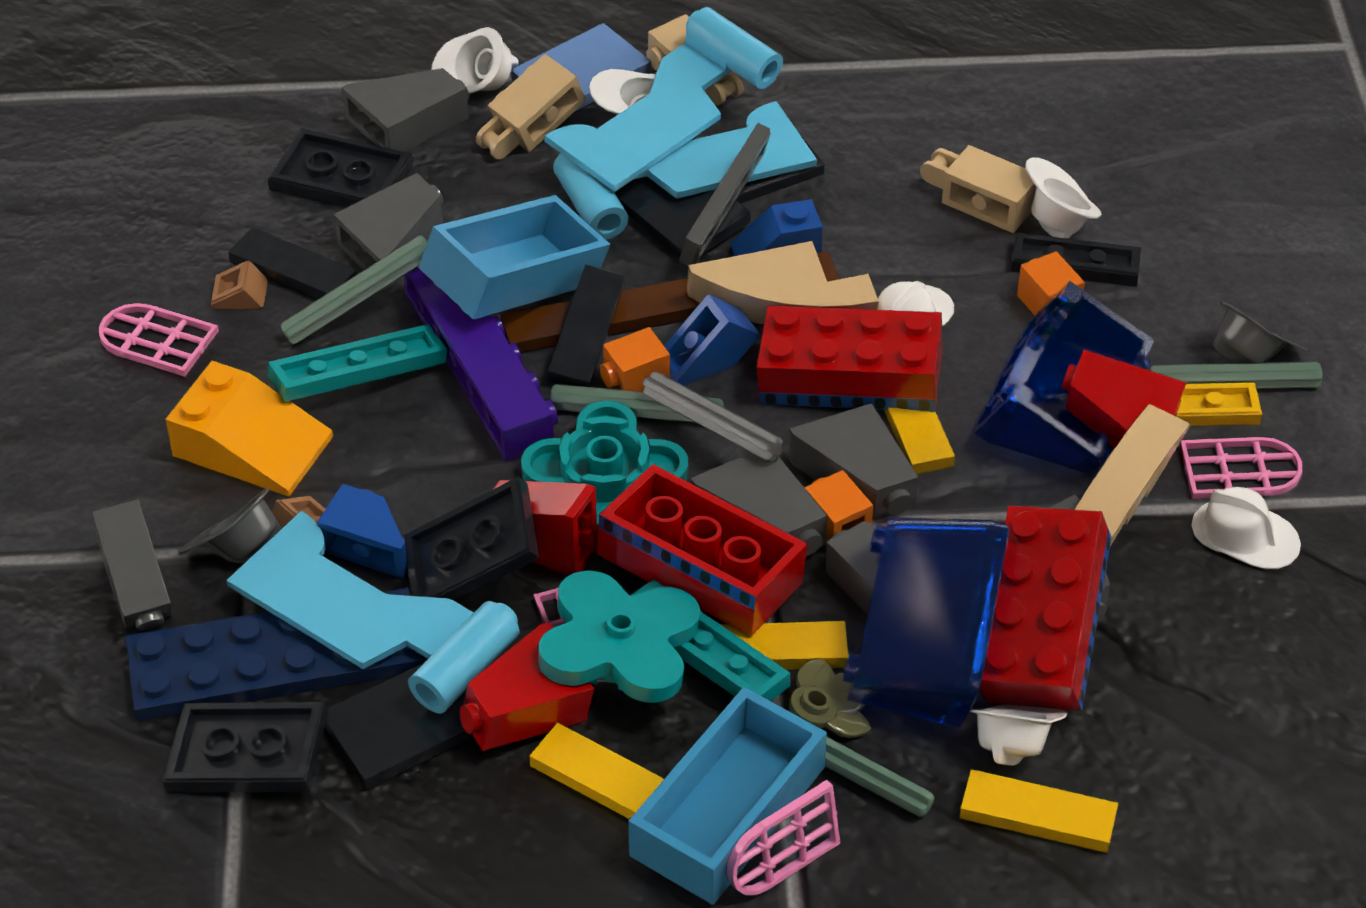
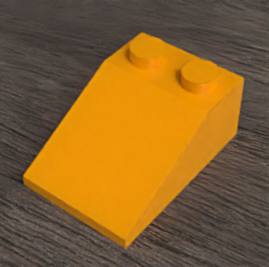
(245, 430)

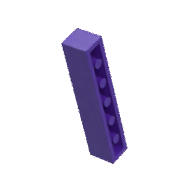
(486, 369)

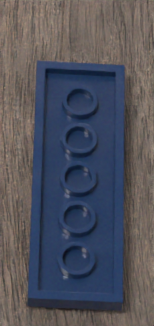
(241, 663)

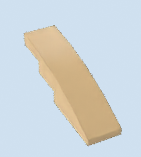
(1134, 467)

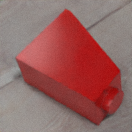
(1113, 393)
(563, 524)
(517, 700)

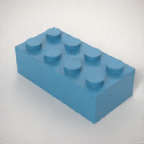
(511, 255)
(728, 781)

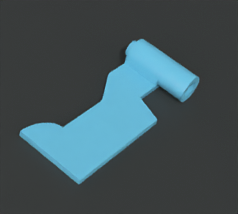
(676, 104)
(689, 169)
(369, 625)

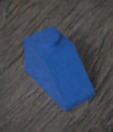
(781, 227)
(709, 341)
(363, 531)

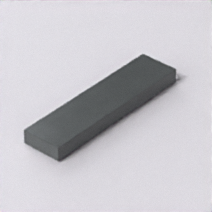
(725, 195)

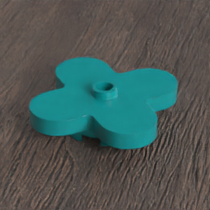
(602, 453)
(619, 636)

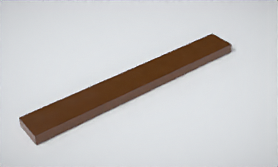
(636, 310)

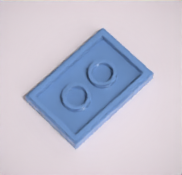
(593, 53)

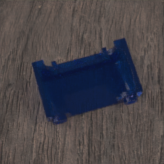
(1028, 399)
(928, 616)

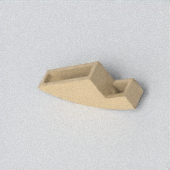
(777, 278)

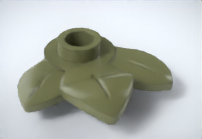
(824, 702)

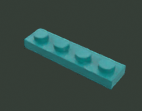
(356, 362)
(729, 659)

